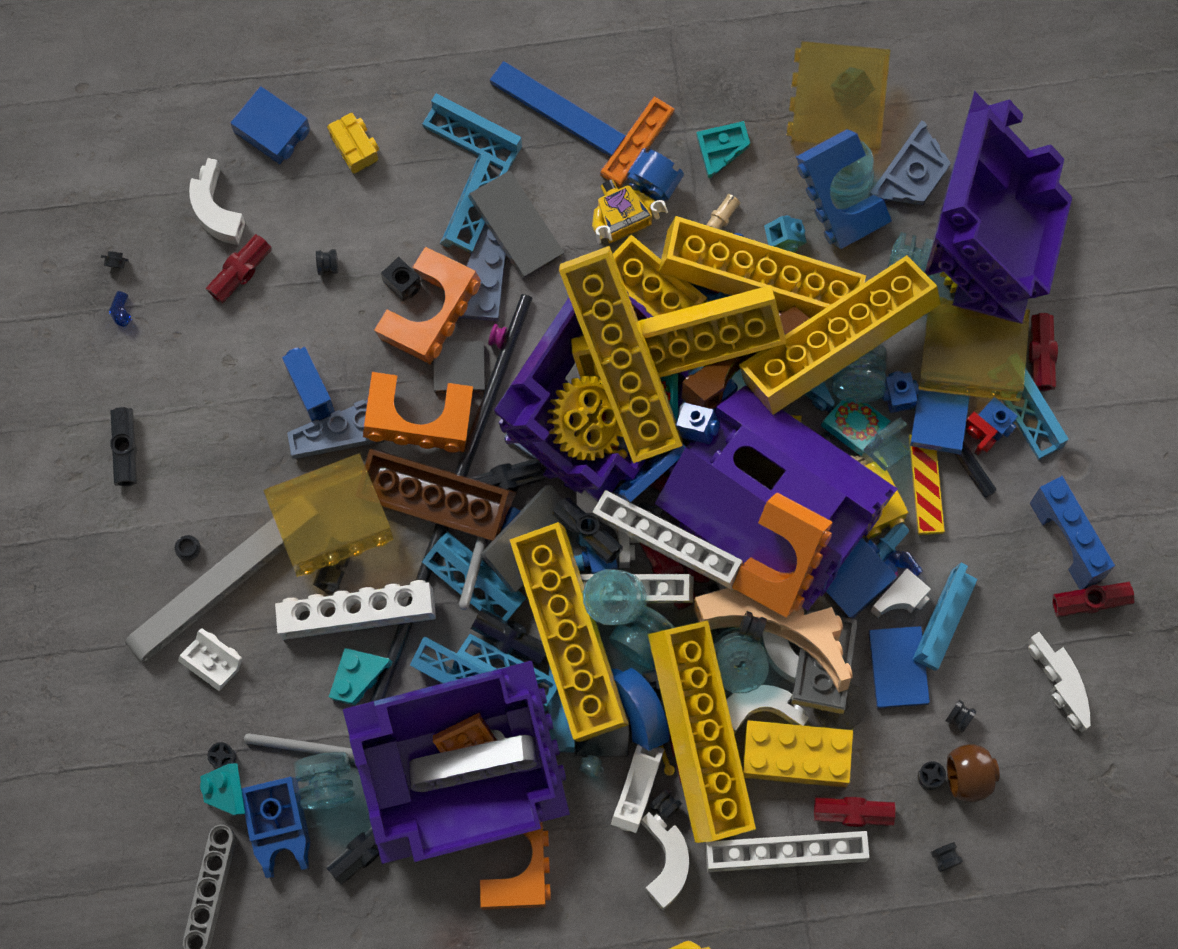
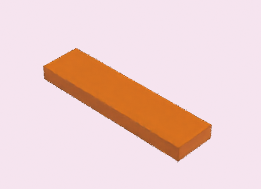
(639, 137)

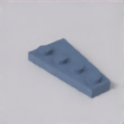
(489, 263)
(331, 434)

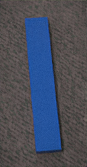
(557, 109)

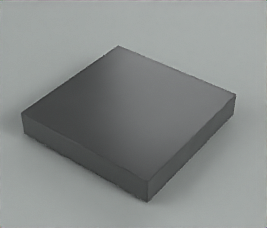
(460, 364)

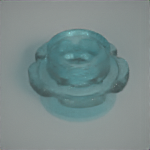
(591, 766)

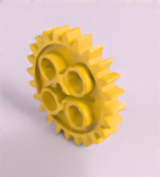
(585, 419)

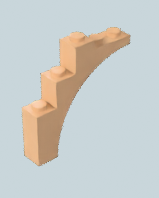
(815, 632)

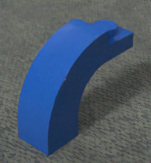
(643, 709)

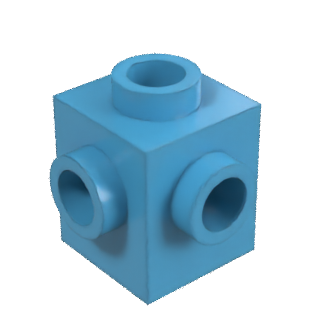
(786, 233)

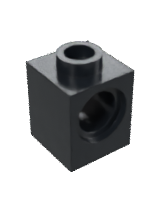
(399, 269)

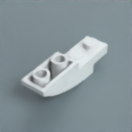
(1069, 691)

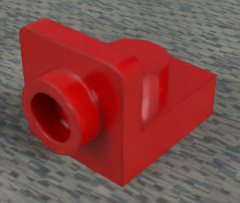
(980, 429)

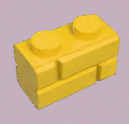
(353, 143)

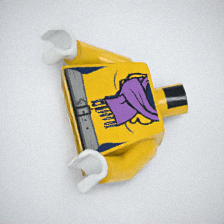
(623, 212)

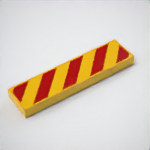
(926, 490)

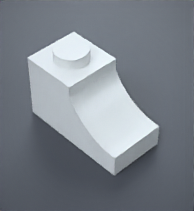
(905, 593)

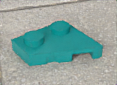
(722, 145)
(356, 675)
(223, 789)

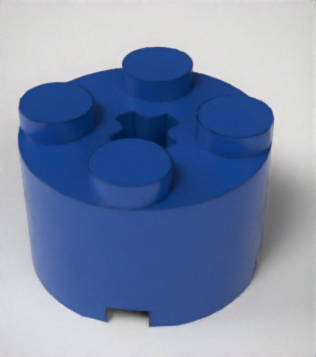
(654, 175)

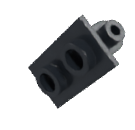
(330, 577)

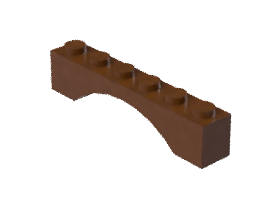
(709, 383)

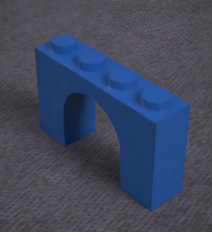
(818, 169)
(1090, 558)

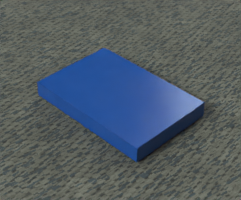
(940, 421)
(648, 474)
(896, 676)

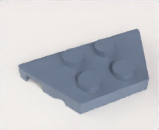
(914, 170)

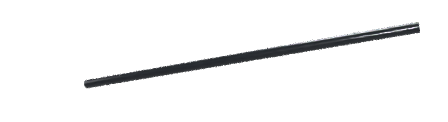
(462, 469)

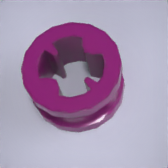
(497, 336)

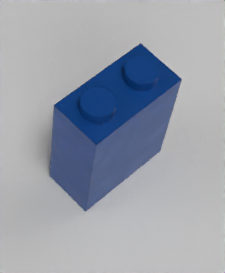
(270, 125)
(308, 384)
(861, 578)

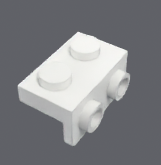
(211, 659)

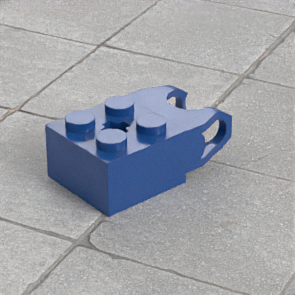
(276, 832)

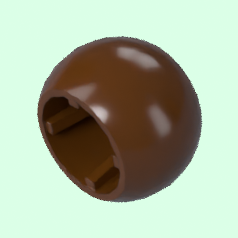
(972, 773)

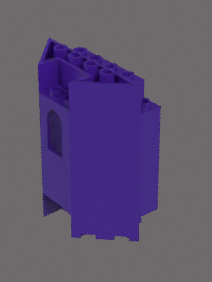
(1000, 215)
(529, 397)
(725, 503)
(465, 815)

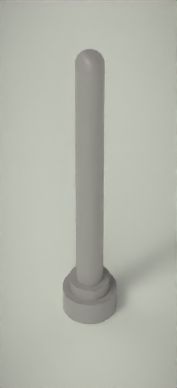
(472, 573)
(295, 745)

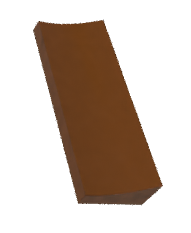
(438, 495)

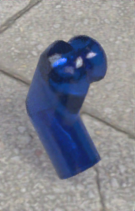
(118, 311)
(905, 560)

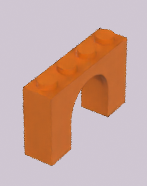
(426, 338)
(386, 424)
(807, 535)
(526, 889)

